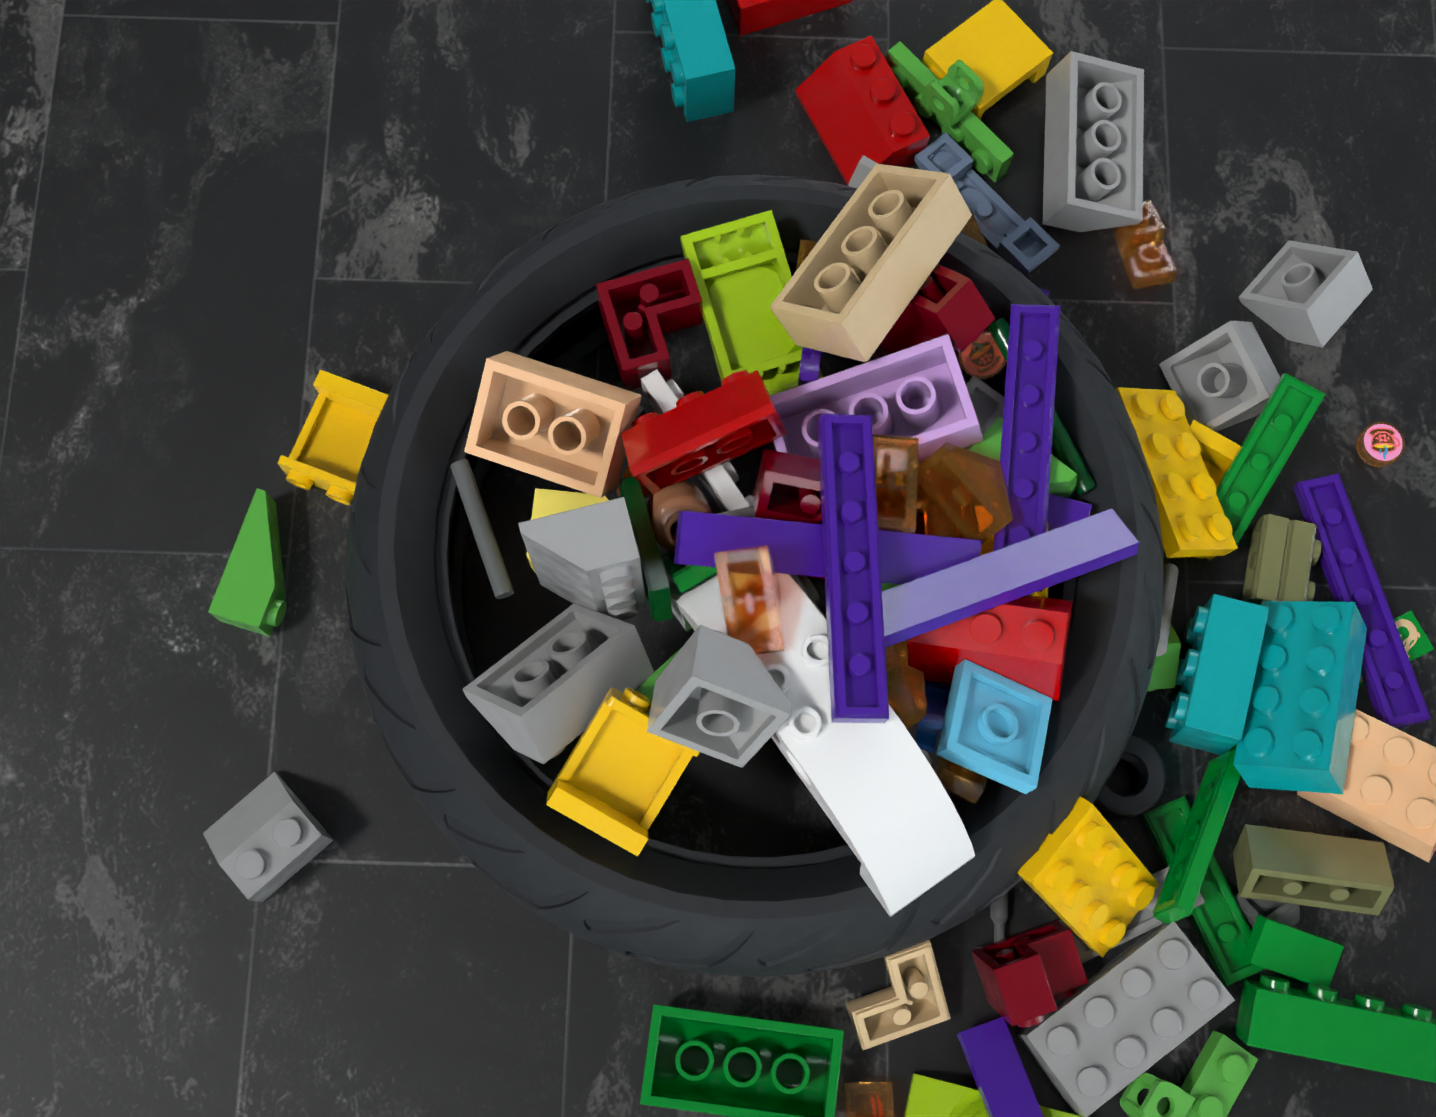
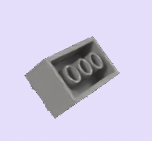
(1125, 1018)

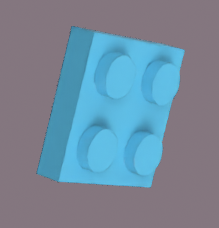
(995, 727)

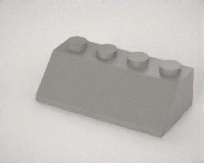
(1093, 144)
(589, 557)

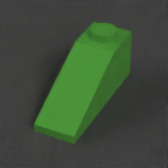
(253, 580)

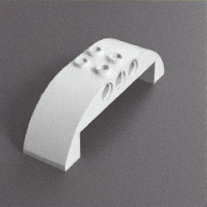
(861, 774)

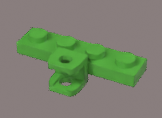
(949, 106)
(1207, 1090)

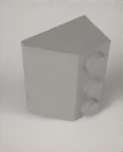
(557, 680)

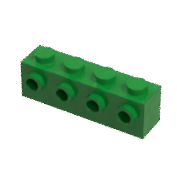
(1338, 1029)

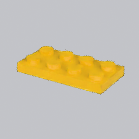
(1183, 490)
(1090, 878)

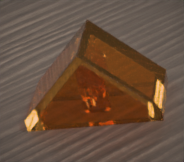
(896, 482)
(967, 490)
(751, 598)

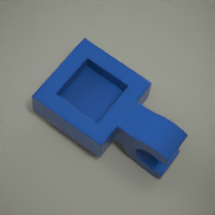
(928, 726)

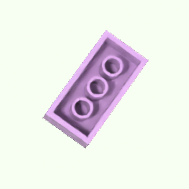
(906, 392)

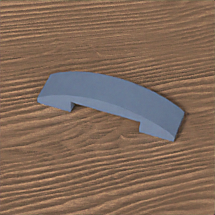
(1004, 231)

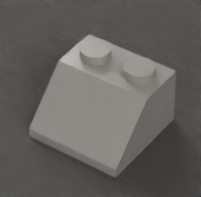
(1308, 291)
(1223, 376)
(717, 699)
(266, 839)

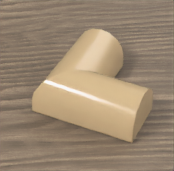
(908, 1005)

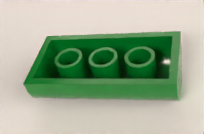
(740, 1065)

